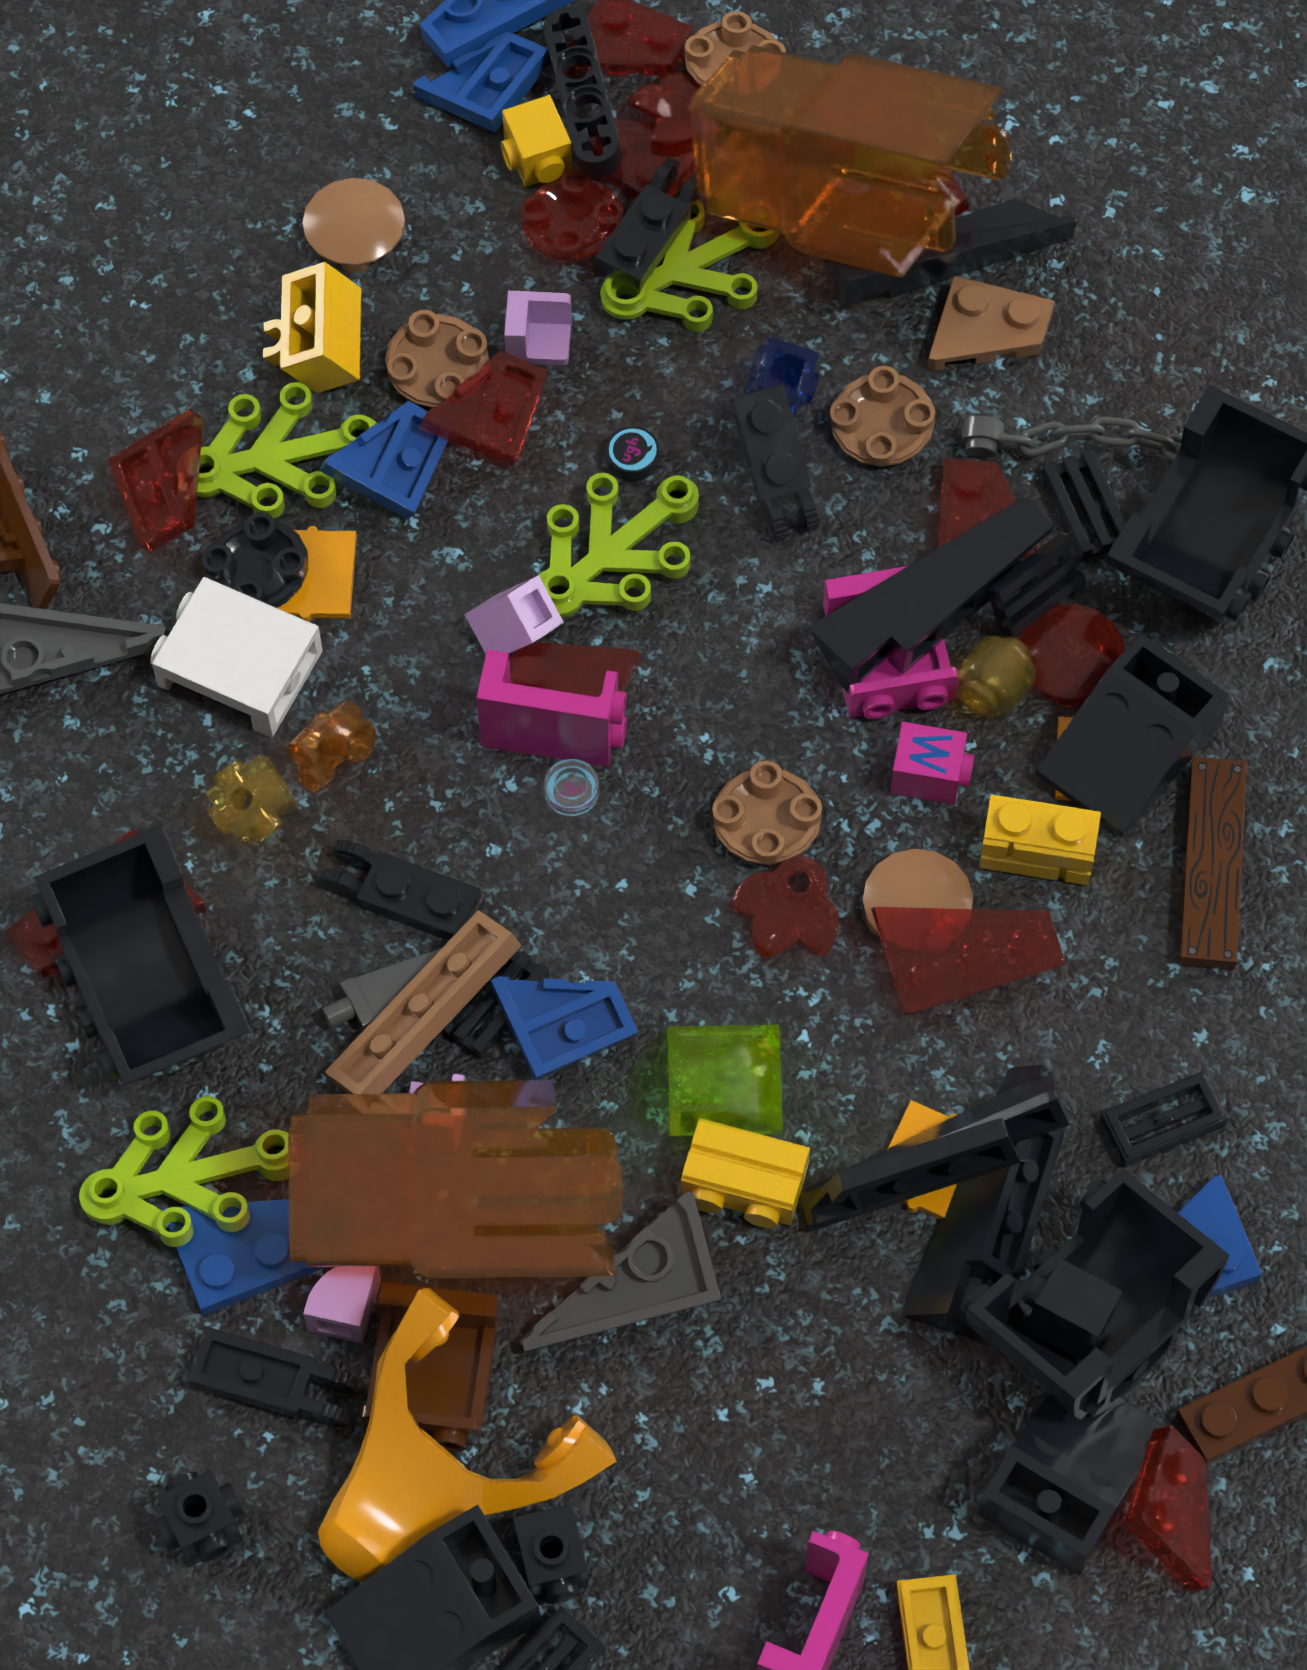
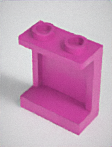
(885, 690)
(548, 720)
(843, 1565)

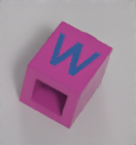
(931, 763)

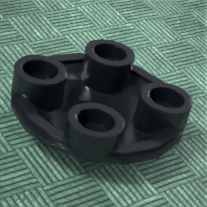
(259, 560)

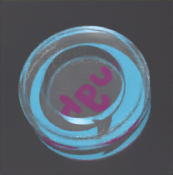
(571, 787)

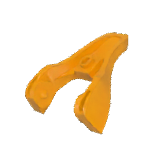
(411, 1483)

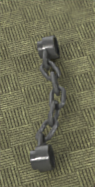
(986, 434)

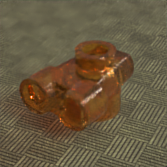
(330, 740)

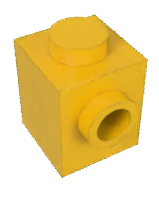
(536, 141)

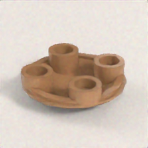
(715, 42)
(353, 223)
(434, 357)
(882, 418)
(767, 814)
(916, 881)

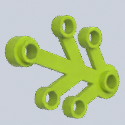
(687, 270)
(271, 455)
(613, 551)
(180, 1176)

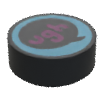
(632, 453)

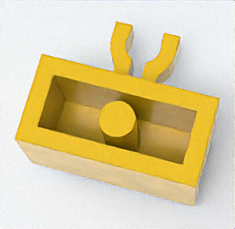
(317, 328)

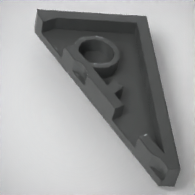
(54, 644)
(657, 1275)

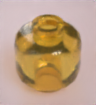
(995, 676)

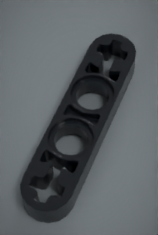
(582, 91)

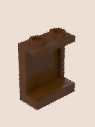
(452, 1381)

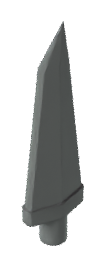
(372, 992)

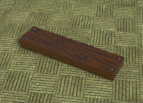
(1213, 863)

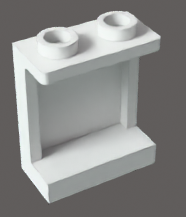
(238, 653)

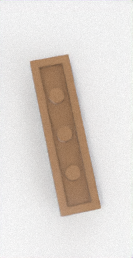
(424, 1007)

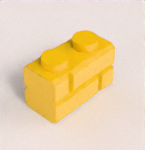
(1039, 839)
(745, 1173)

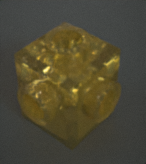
(269, 793)

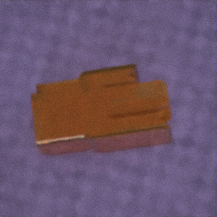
(843, 152)
(452, 1183)

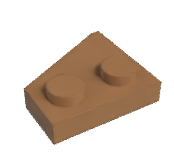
(989, 324)

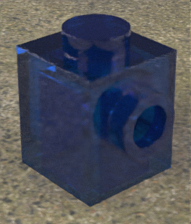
(787, 365)

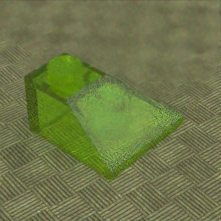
(725, 1077)

